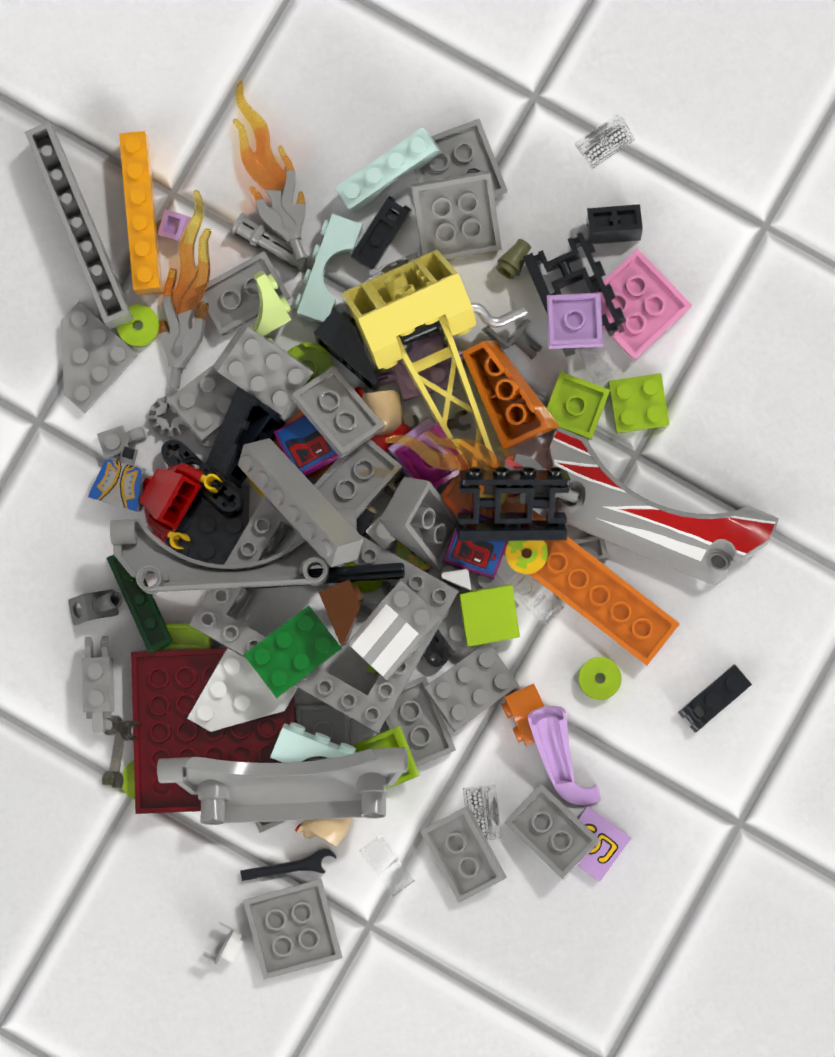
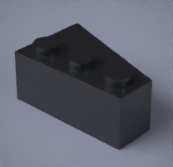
(244, 423)

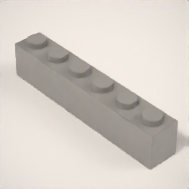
(300, 502)

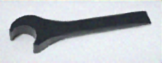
(310, 863)

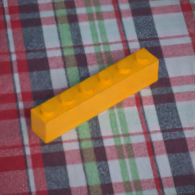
(141, 213)

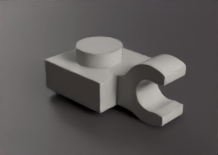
(114, 439)

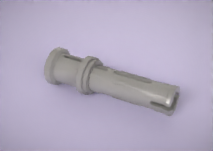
(259, 236)

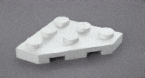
(236, 696)

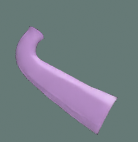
(552, 740)

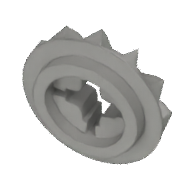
(161, 425)

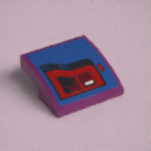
(305, 445)
(475, 556)

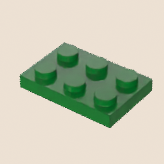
(292, 651)

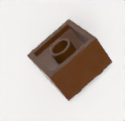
(342, 608)

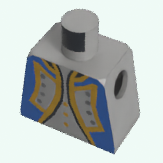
(120, 481)

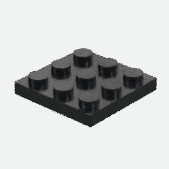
(209, 531)

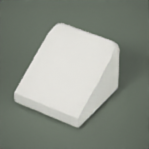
(458, 578)

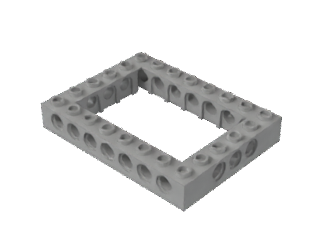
(368, 709)

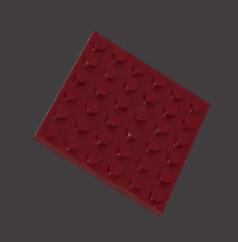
(162, 698)

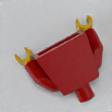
(169, 496)

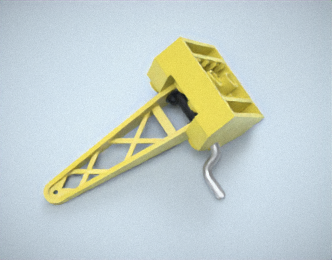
(411, 305)

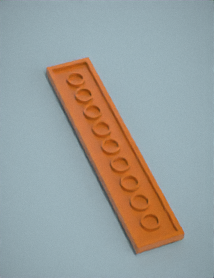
(589, 587)

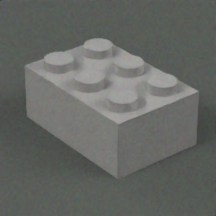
(262, 368)

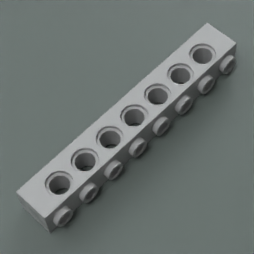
(79, 225)

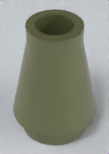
(512, 261)

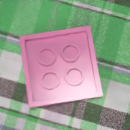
(646, 301)

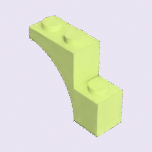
(272, 309)

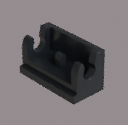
(614, 224)

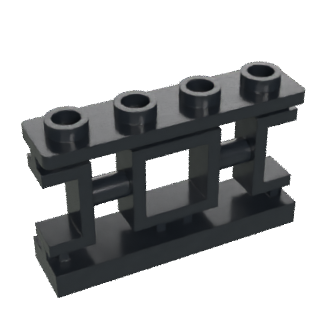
(594, 283)
(513, 525)

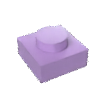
(173, 225)

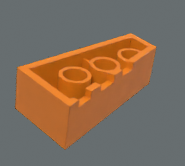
(508, 398)

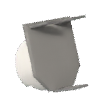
(230, 947)

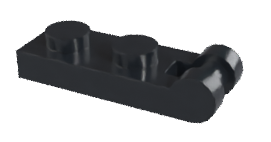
(380, 234)
(715, 697)

